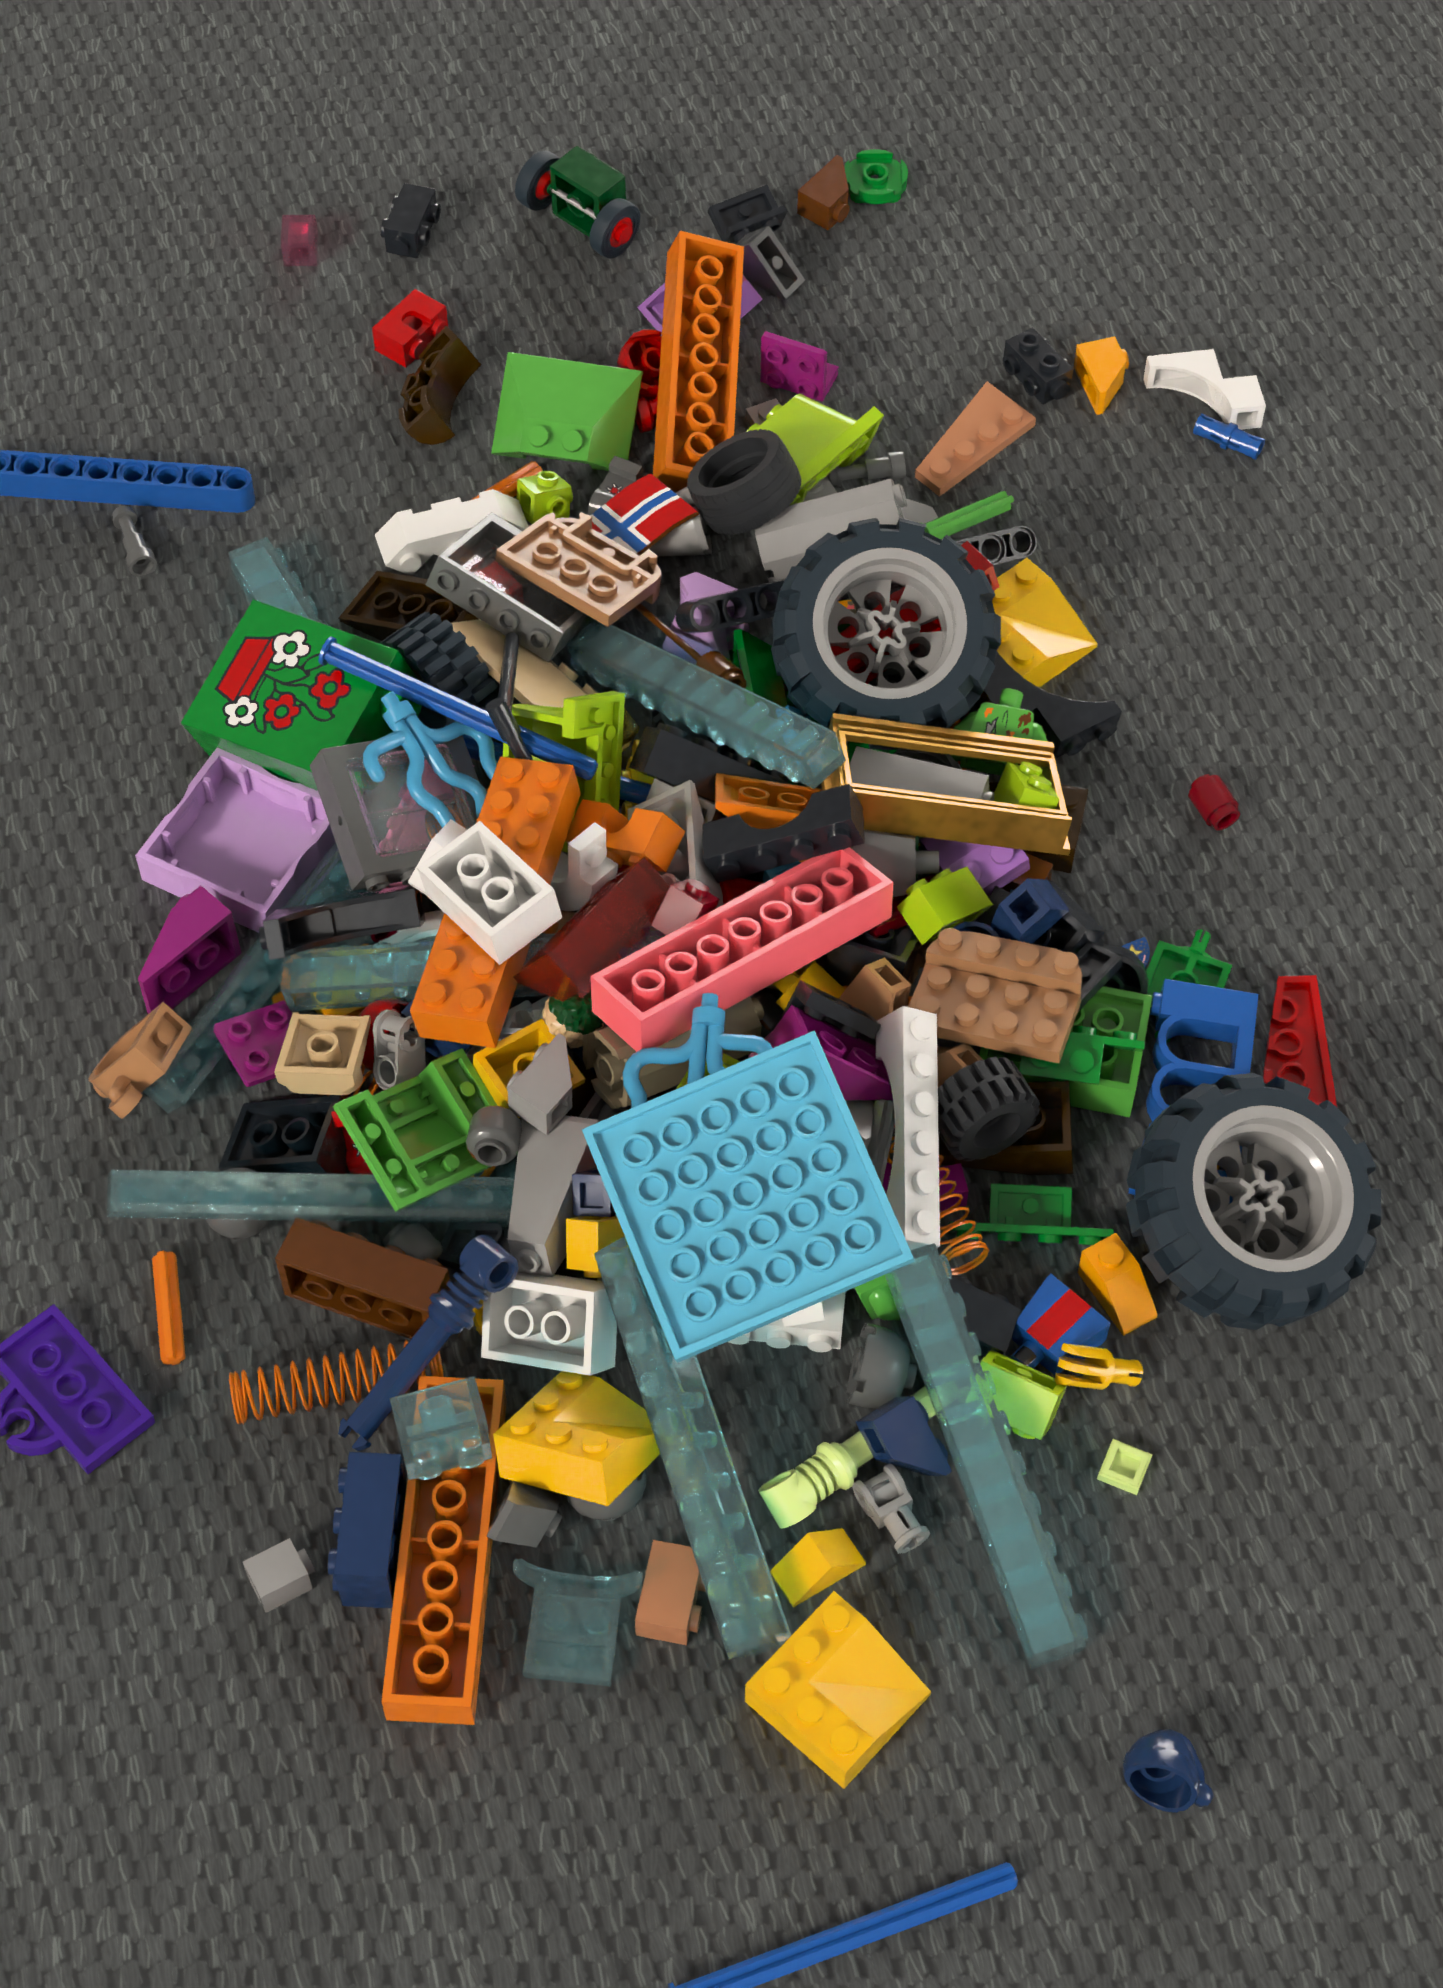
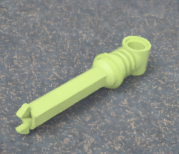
(833, 1467)

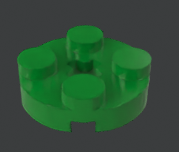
(890, 181)

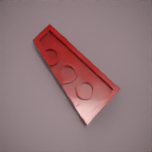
(1298, 1038)

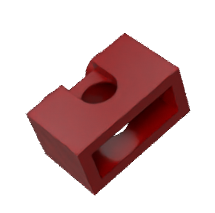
(407, 338)

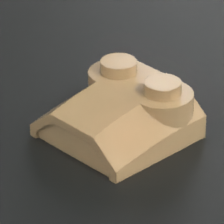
(323, 1054)

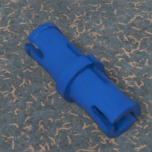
(1228, 436)

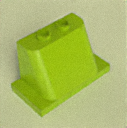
(819, 437)
(587, 725)

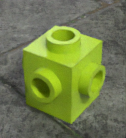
(544, 495)

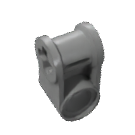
(399, 1053)

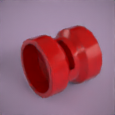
(646, 413)

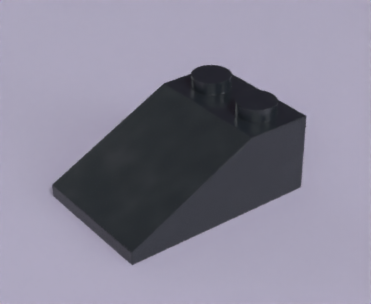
(287, 1138)

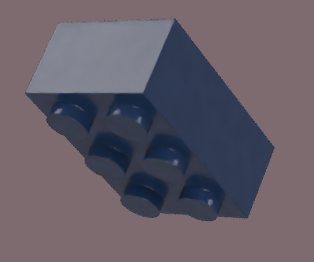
(368, 1529)

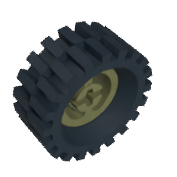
(443, 661)

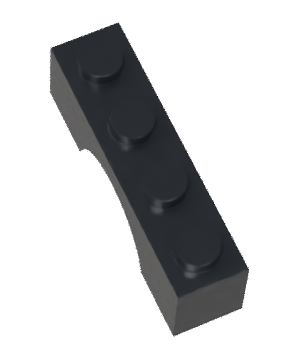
(827, 824)

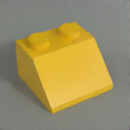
(514, 1054)

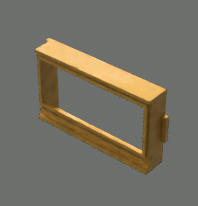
(953, 816)

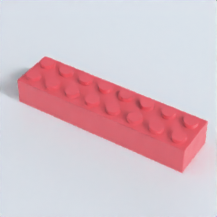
(741, 946)

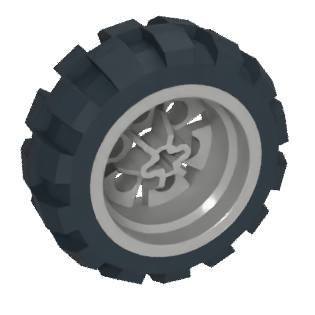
(864, 565)
(1197, 1233)

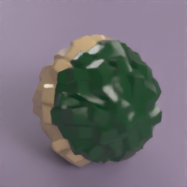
(571, 1018)

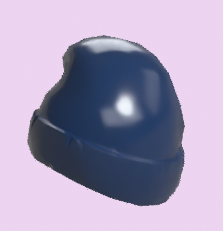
(1166, 1772)

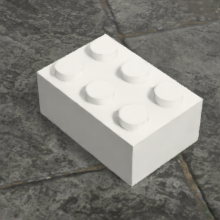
(490, 892)
(551, 1324)

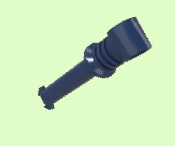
(484, 1268)

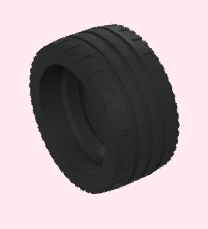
(744, 482)

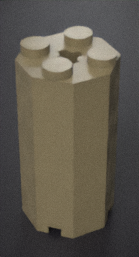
(609, 1053)

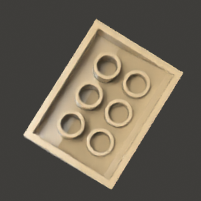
(536, 679)

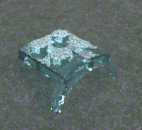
(573, 1623)

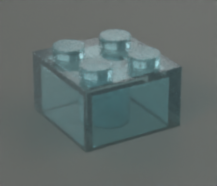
(441, 1428)

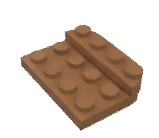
(582, 567)
(1000, 993)

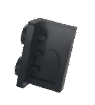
(746, 214)

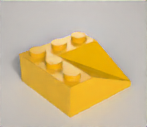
(1038, 625)
(577, 1440)
(836, 1690)

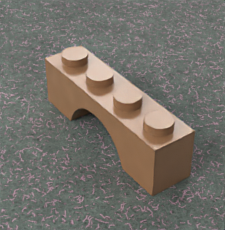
(882, 990)

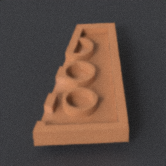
(974, 438)

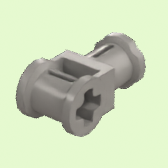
(890, 1505)

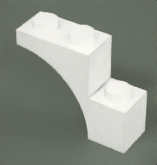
(1198, 374)

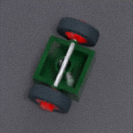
(583, 195)

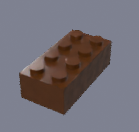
(358, 1277)

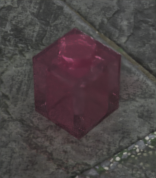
(299, 240)

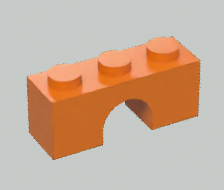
(627, 841)

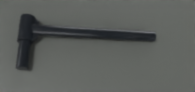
(501, 708)

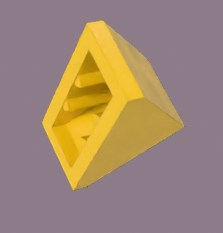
(816, 1564)

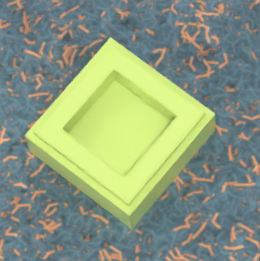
(1124, 1466)

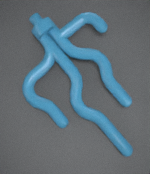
(419, 742)
(704, 1045)

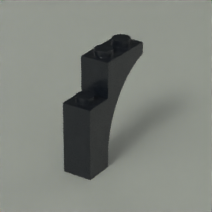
(1064, 721)
(340, 919)

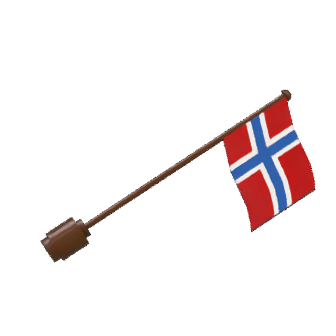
(637, 521)

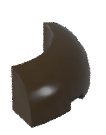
(434, 388)

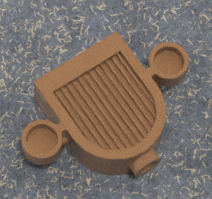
(139, 1058)

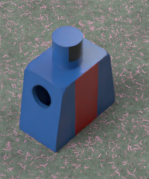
(1055, 1318)

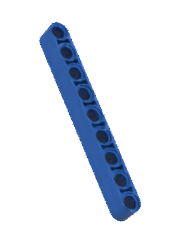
(126, 481)

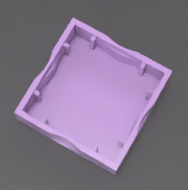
(239, 838)

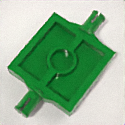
(1186, 965)

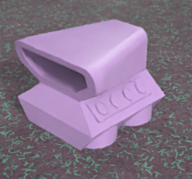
(722, 640)

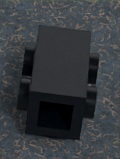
(410, 220)
(1037, 366)

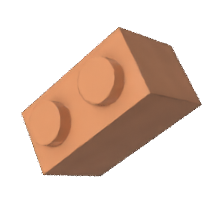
(669, 1594)

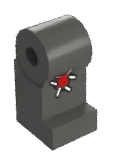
(620, 475)

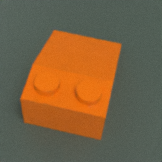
(760, 802)

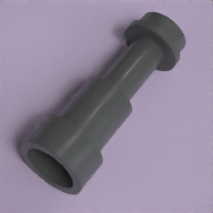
(889, 466)
(139, 557)

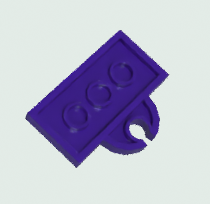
(65, 1394)

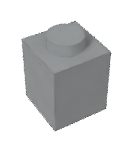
(279, 1574)

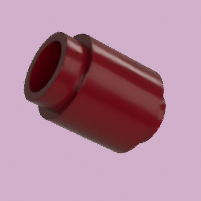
(1214, 801)

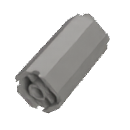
(788, 535)

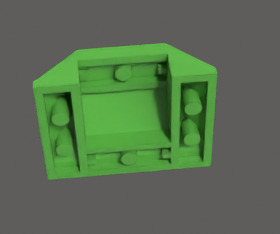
(566, 410)
(419, 1129)

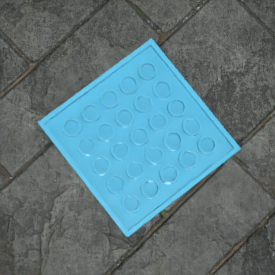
(747, 1196)

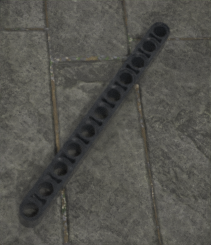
(747, 600)

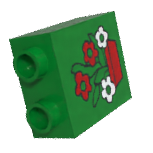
(281, 705)

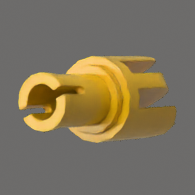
(1098, 1368)

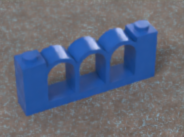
(1200, 1013)

